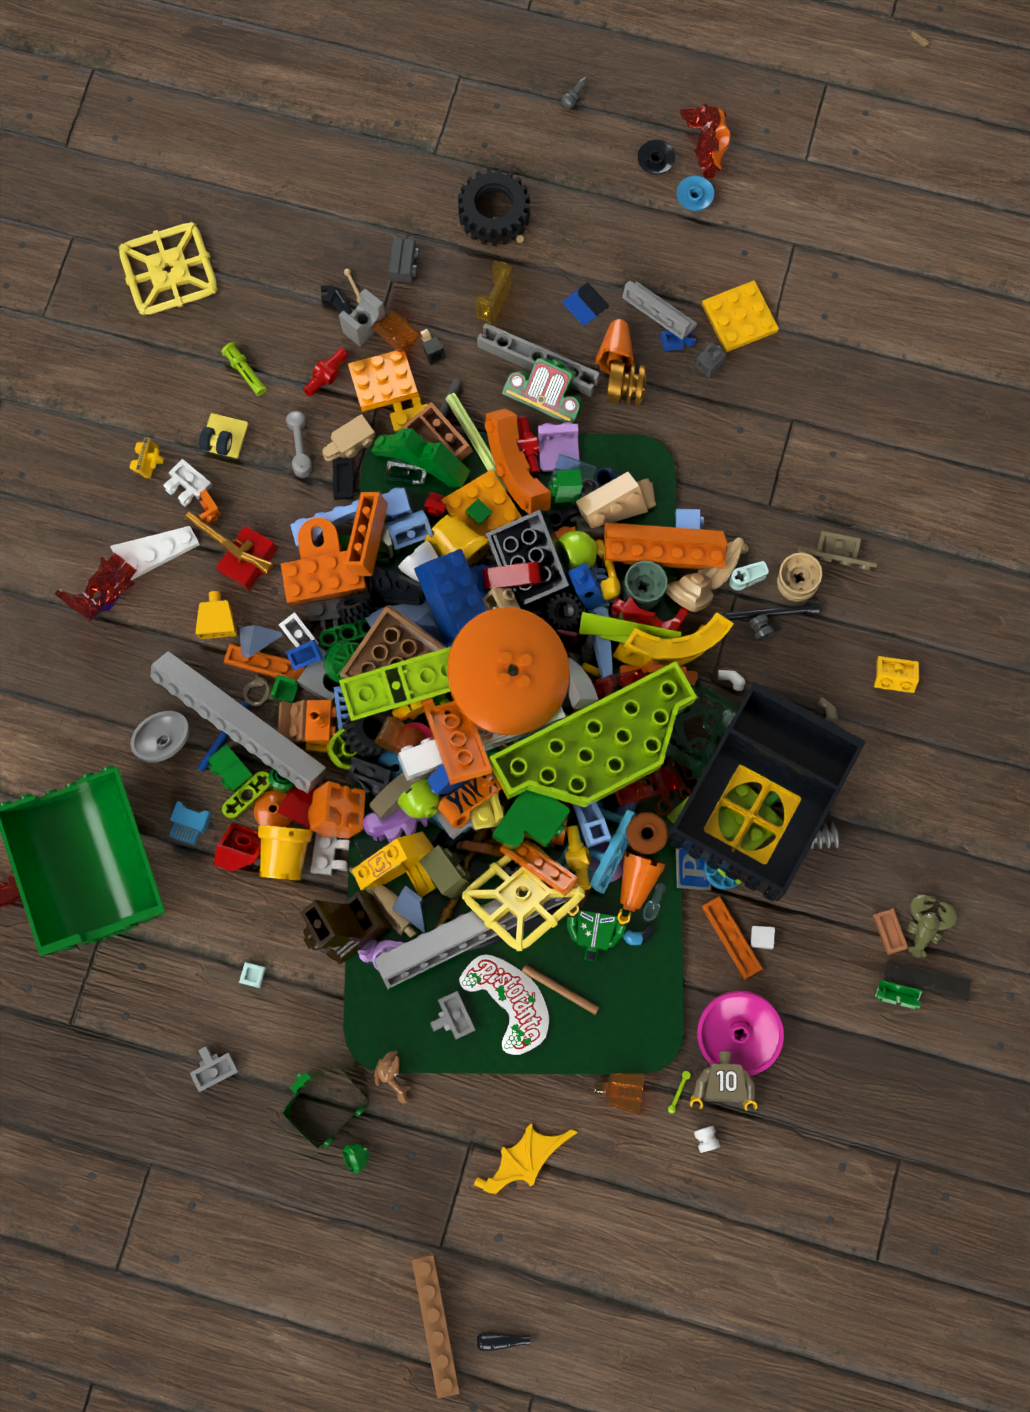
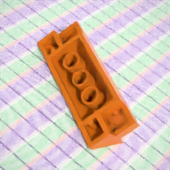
(665, 546)

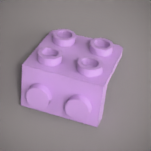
(555, 441)

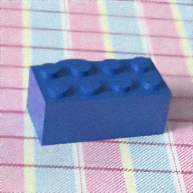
(452, 591)

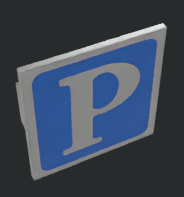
(690, 872)

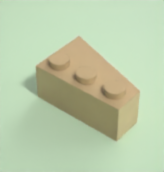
(612, 502)

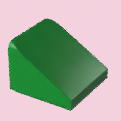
(478, 512)

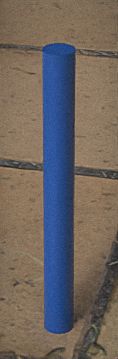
(216, 745)

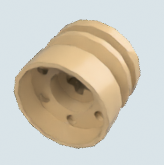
(801, 566)

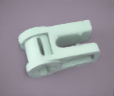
(749, 574)

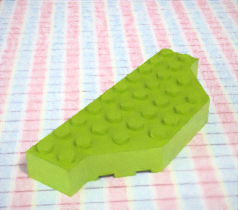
(599, 745)

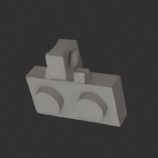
(453, 1016)
(212, 1069)

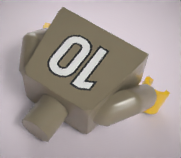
(724, 1083)

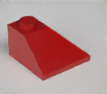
(237, 848)

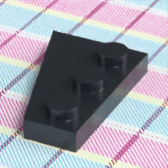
(393, 587)

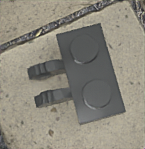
(323, 612)

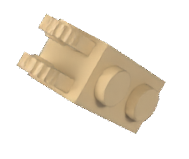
(349, 440)

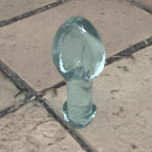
(652, 907)

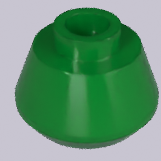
(278, 782)
(355, 1157)

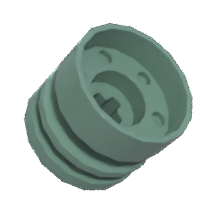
(648, 576)

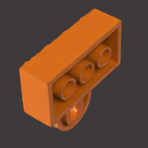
(321, 570)

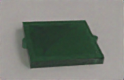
(366, 846)

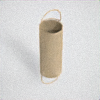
(919, 38)

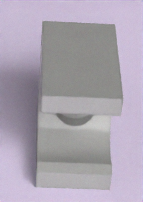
(369, 310)
(315, 679)

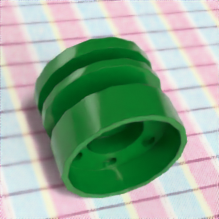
(337, 658)

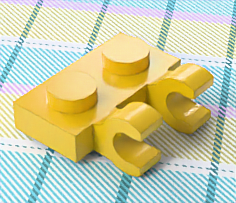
(402, 417)

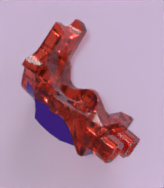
(108, 581)

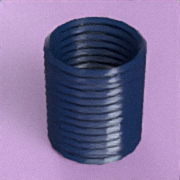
(605, 472)

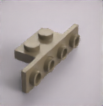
(838, 547)

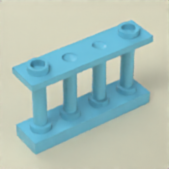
(611, 858)

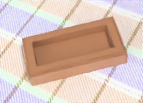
(890, 931)

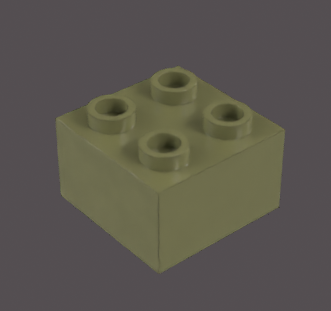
(446, 871)

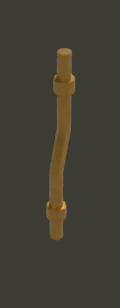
(447, 912)

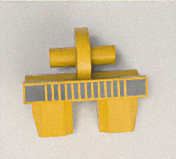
(148, 458)

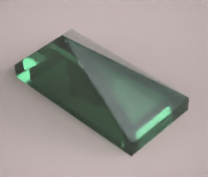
(404, 472)

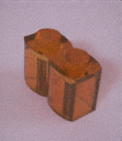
(396, 735)

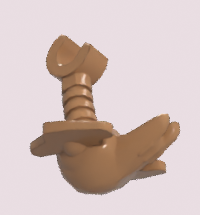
(386, 1072)

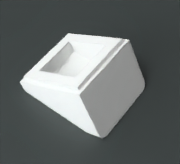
(762, 937)

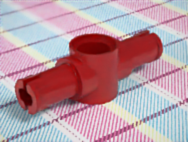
(325, 372)
(528, 445)

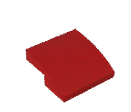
(296, 806)

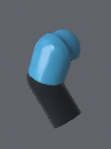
(638, 938)

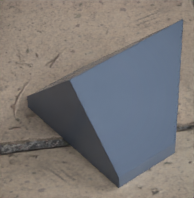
(256, 638)
(411, 908)

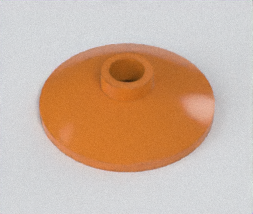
(262, 809)

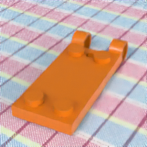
(456, 741)

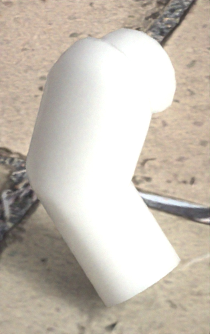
(734, 677)

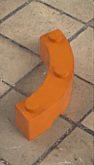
(512, 464)

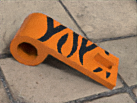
(458, 805)

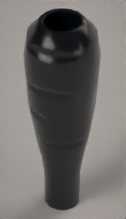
(496, 1341)

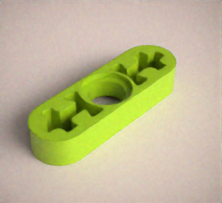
(247, 786)

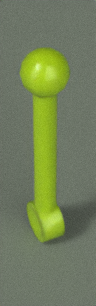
(685, 1075)

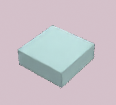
(252, 975)

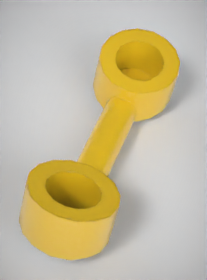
(611, 586)

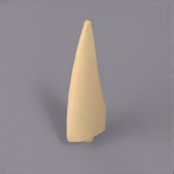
(385, 901)

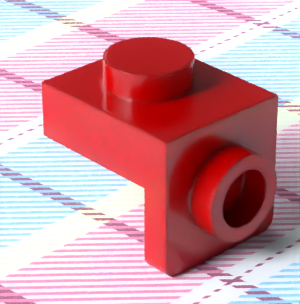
(434, 505)

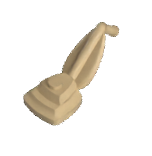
(695, 589)

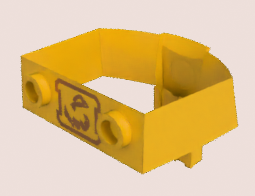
(394, 860)

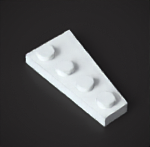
(155, 550)

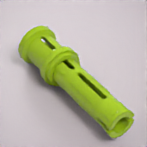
(239, 362)

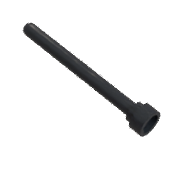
(810, 608)

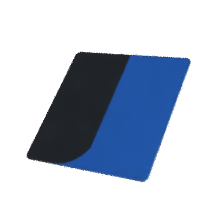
(585, 304)

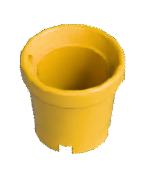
(453, 534)
(283, 851)

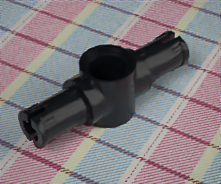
(563, 515)

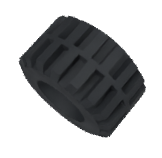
(357, 738)

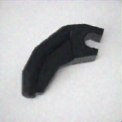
(336, 298)

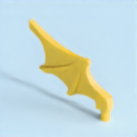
(523, 1159)

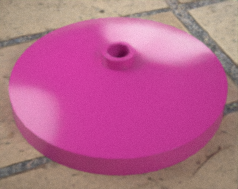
(754, 1047)

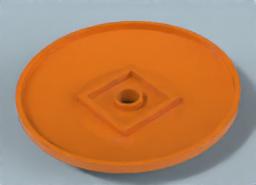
(481, 677)

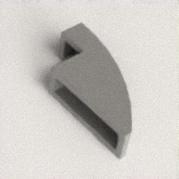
(580, 688)

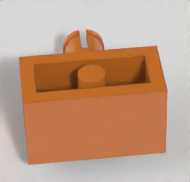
(320, 721)

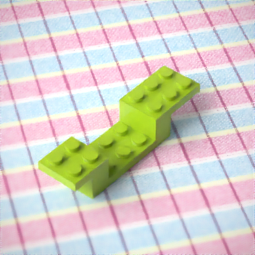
(397, 684)

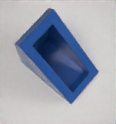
(304, 654)

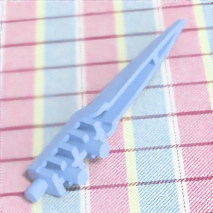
(601, 646)

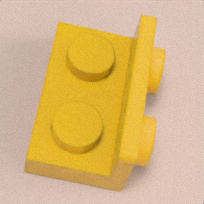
(896, 674)

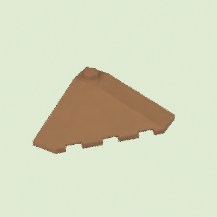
(389, 642)

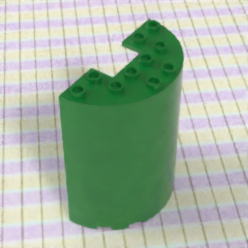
(79, 862)

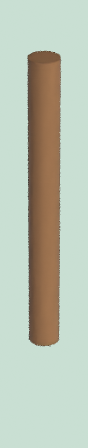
(560, 989)

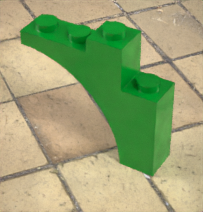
(431, 457)

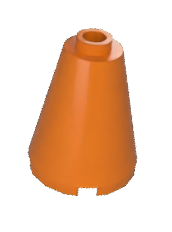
(616, 347)
(638, 879)

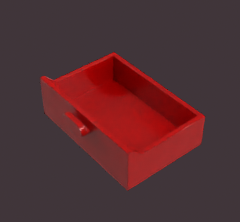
(246, 572)

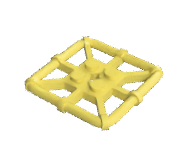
(159, 261)
(520, 907)

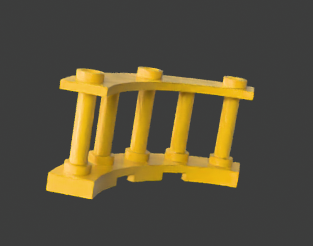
(644, 647)

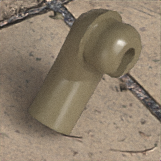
(831, 711)

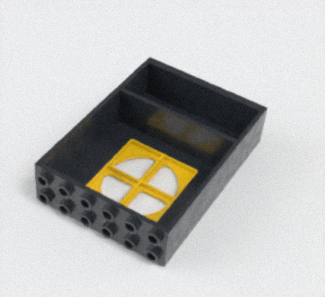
(785, 753)

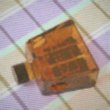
(622, 1091)

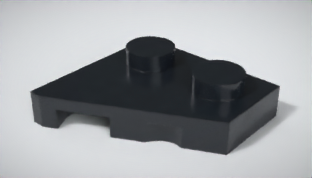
(370, 774)

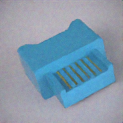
(188, 824)

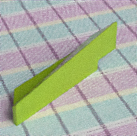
(619, 630)

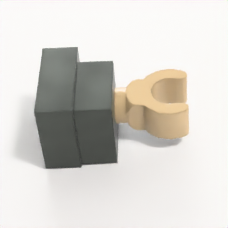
(432, 348)

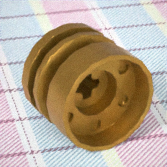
(626, 384)

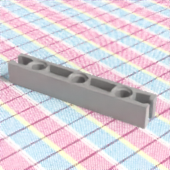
(524, 352)

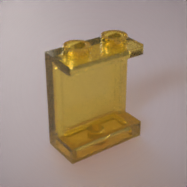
(489, 307)

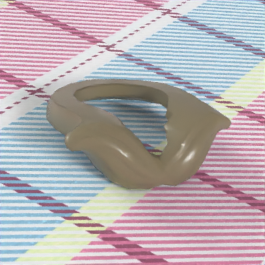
(259, 681)

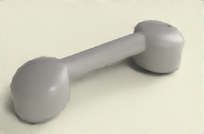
(301, 463)

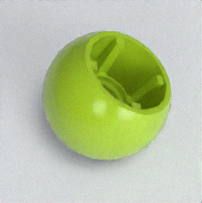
(578, 549)

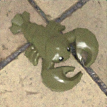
(928, 924)

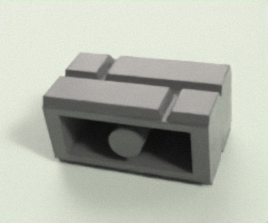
(402, 260)

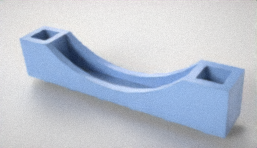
(398, 507)
(592, 824)

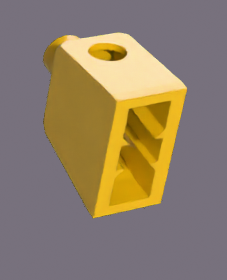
(215, 618)

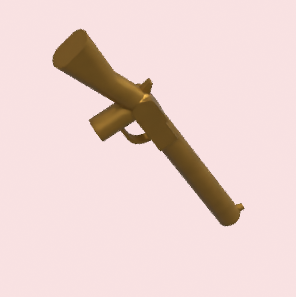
(241, 553)

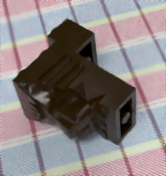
(343, 927)

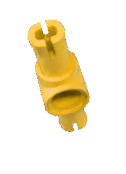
(578, 857)

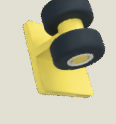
(223, 435)

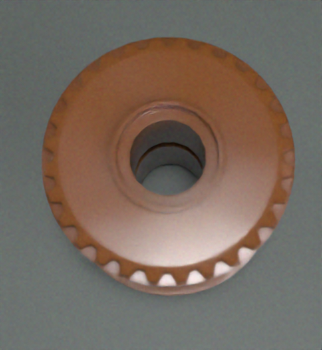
(657, 833)

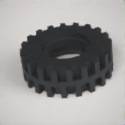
(499, 228)

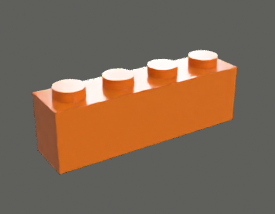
(366, 534)

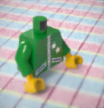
(595, 930)

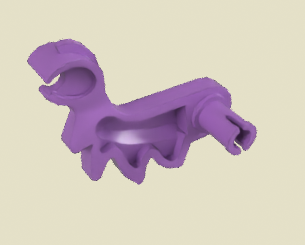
(391, 826)

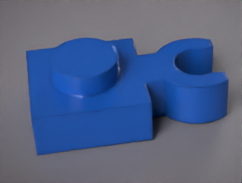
(672, 342)

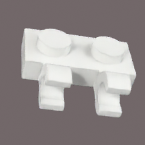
(190, 479)
(324, 855)

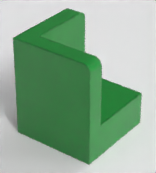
(285, 689)

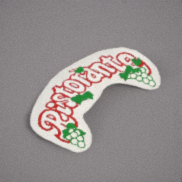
(514, 993)

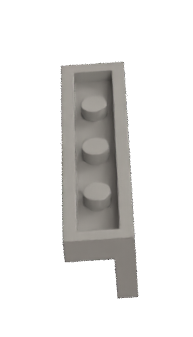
(658, 309)

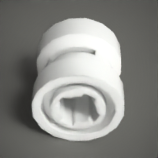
(707, 1139)

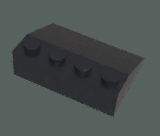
(528, 541)

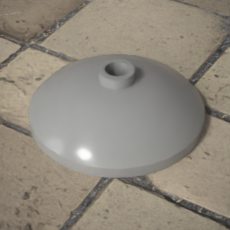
(160, 736)

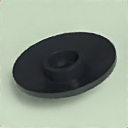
(656, 150)

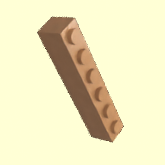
(436, 1326)

